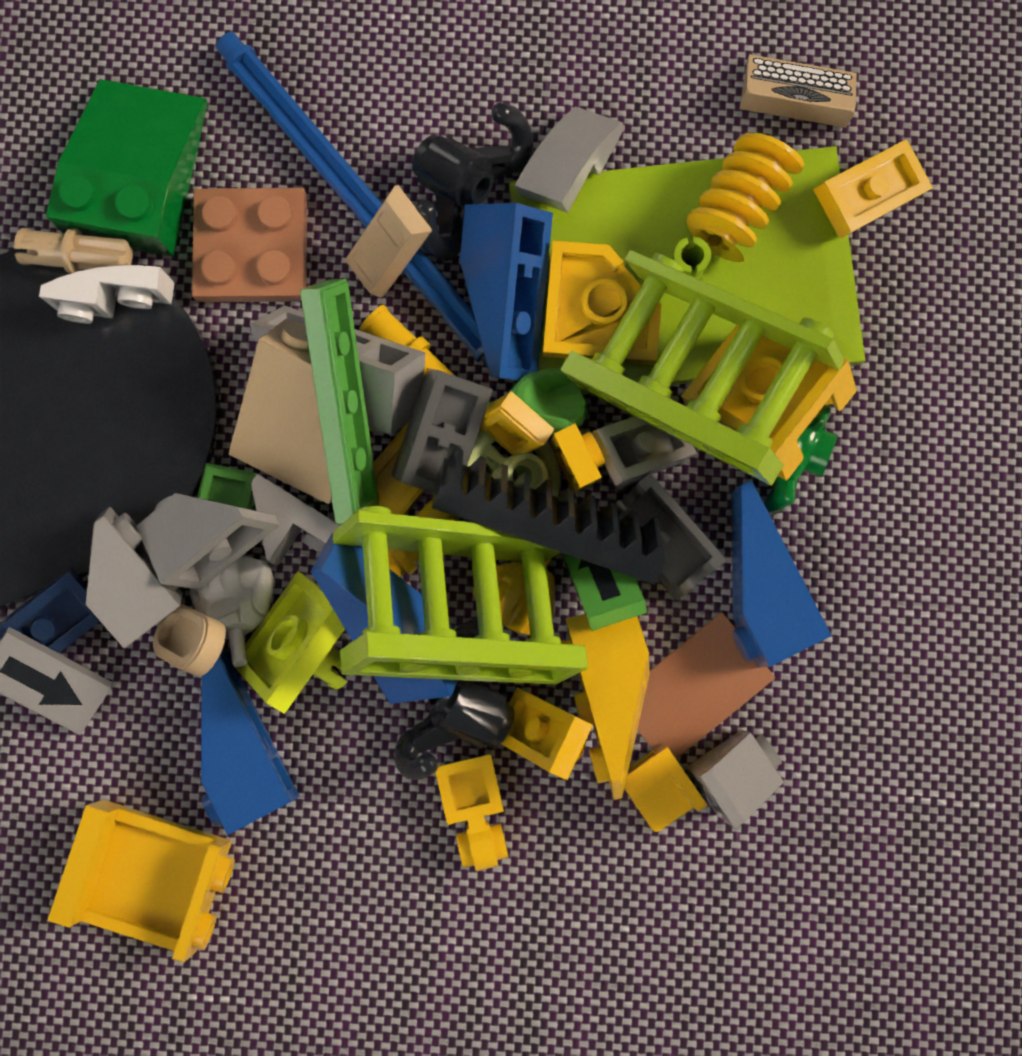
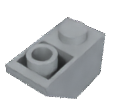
(123, 582)

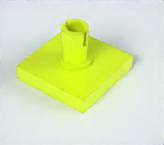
(294, 645)

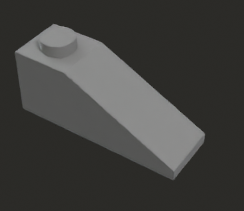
(388, 372)

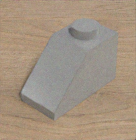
(199, 538)
(737, 776)

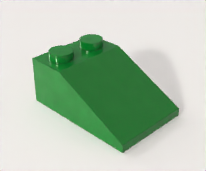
(129, 166)

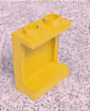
(143, 878)

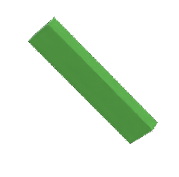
(340, 396)

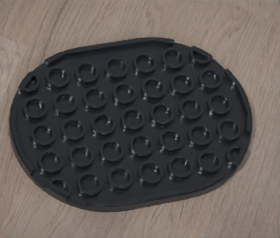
(91, 423)

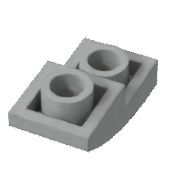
(567, 156)

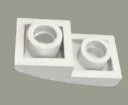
(95, 291)

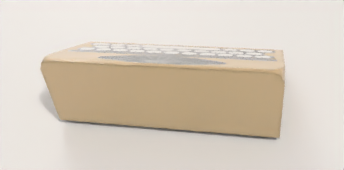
(799, 91)

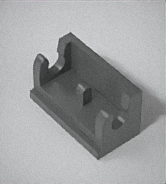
(442, 421)
(686, 548)

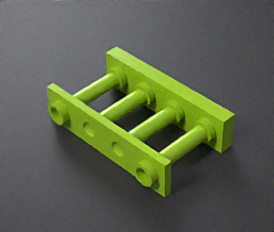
(699, 420)
(438, 650)

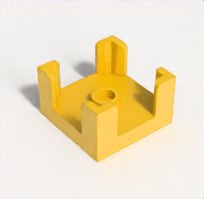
(754, 381)

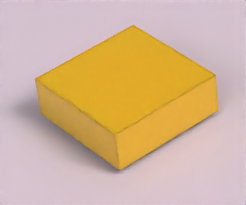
(515, 425)

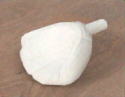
(237, 599)

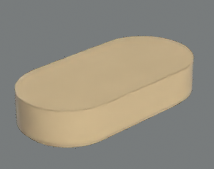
(189, 640)

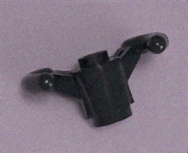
(465, 177)
(470, 714)

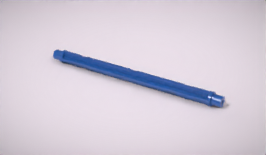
(346, 183)

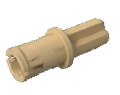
(70, 250)

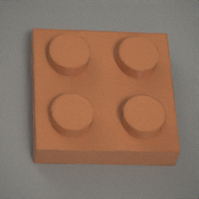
(249, 244)

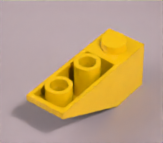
(611, 693)

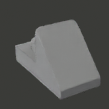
(636, 449)
(293, 517)

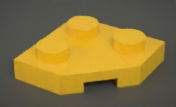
(588, 300)

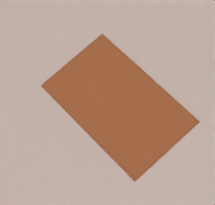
(698, 688)

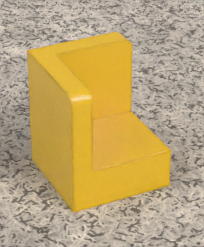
(661, 788)

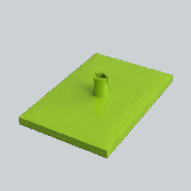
(792, 269)

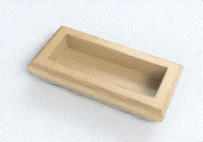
(388, 243)

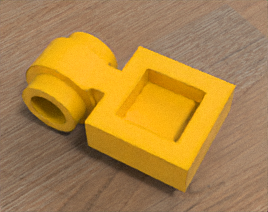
(471, 793)

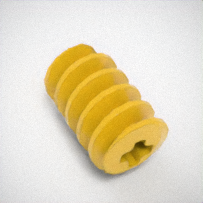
(741, 191)

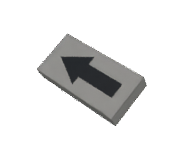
(49, 682)

